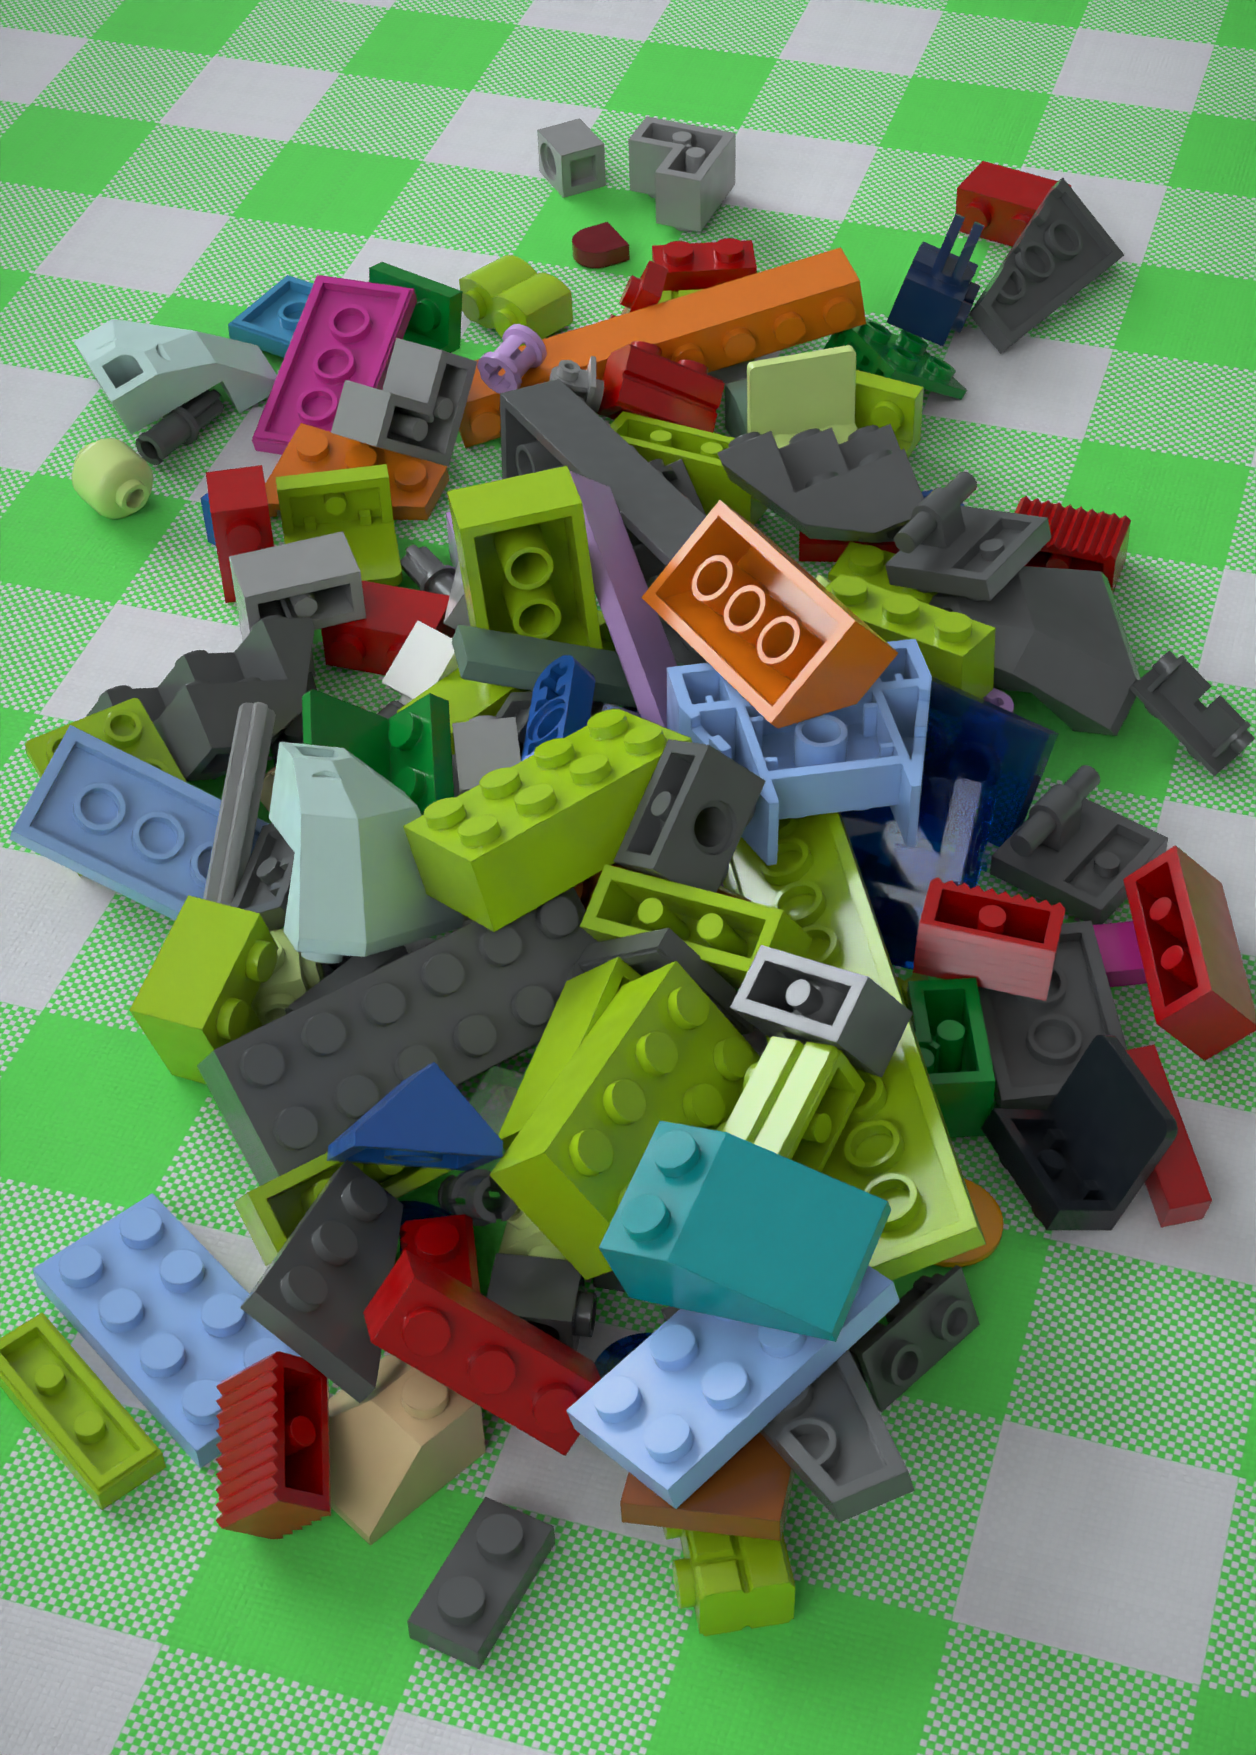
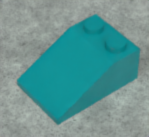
(742, 1233)

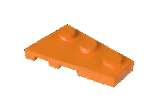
(412, 480)

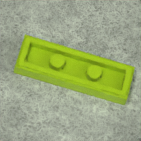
(75, 1412)

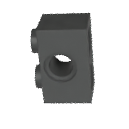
(690, 816)
(822, 1005)

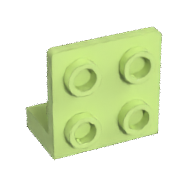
(803, 394)

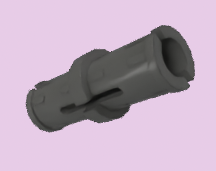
(475, 1188)

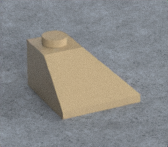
(398, 1446)

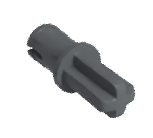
(179, 427)
(427, 570)

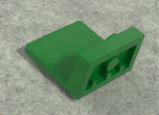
(436, 312)
(898, 358)
(405, 749)

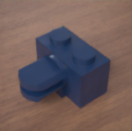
(938, 288)

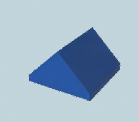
(421, 1126)

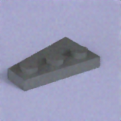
(328, 1277)

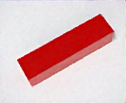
(1177, 1181)

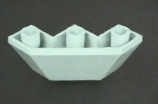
(159, 368)
(352, 862)

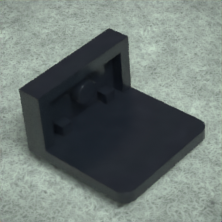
(1090, 1146)

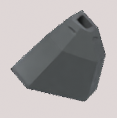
(829, 488)
(1060, 643)
(202, 693)

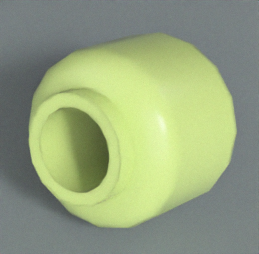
(109, 476)

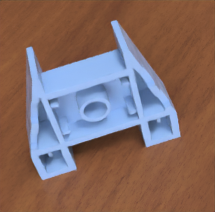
(823, 764)

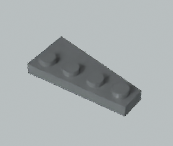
(1045, 268)
(838, 1442)

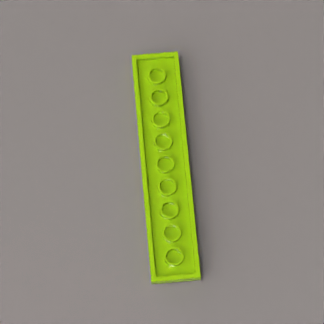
(896, 1131)

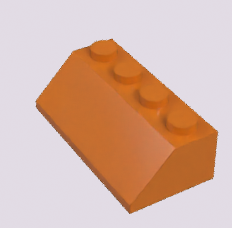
(766, 622)

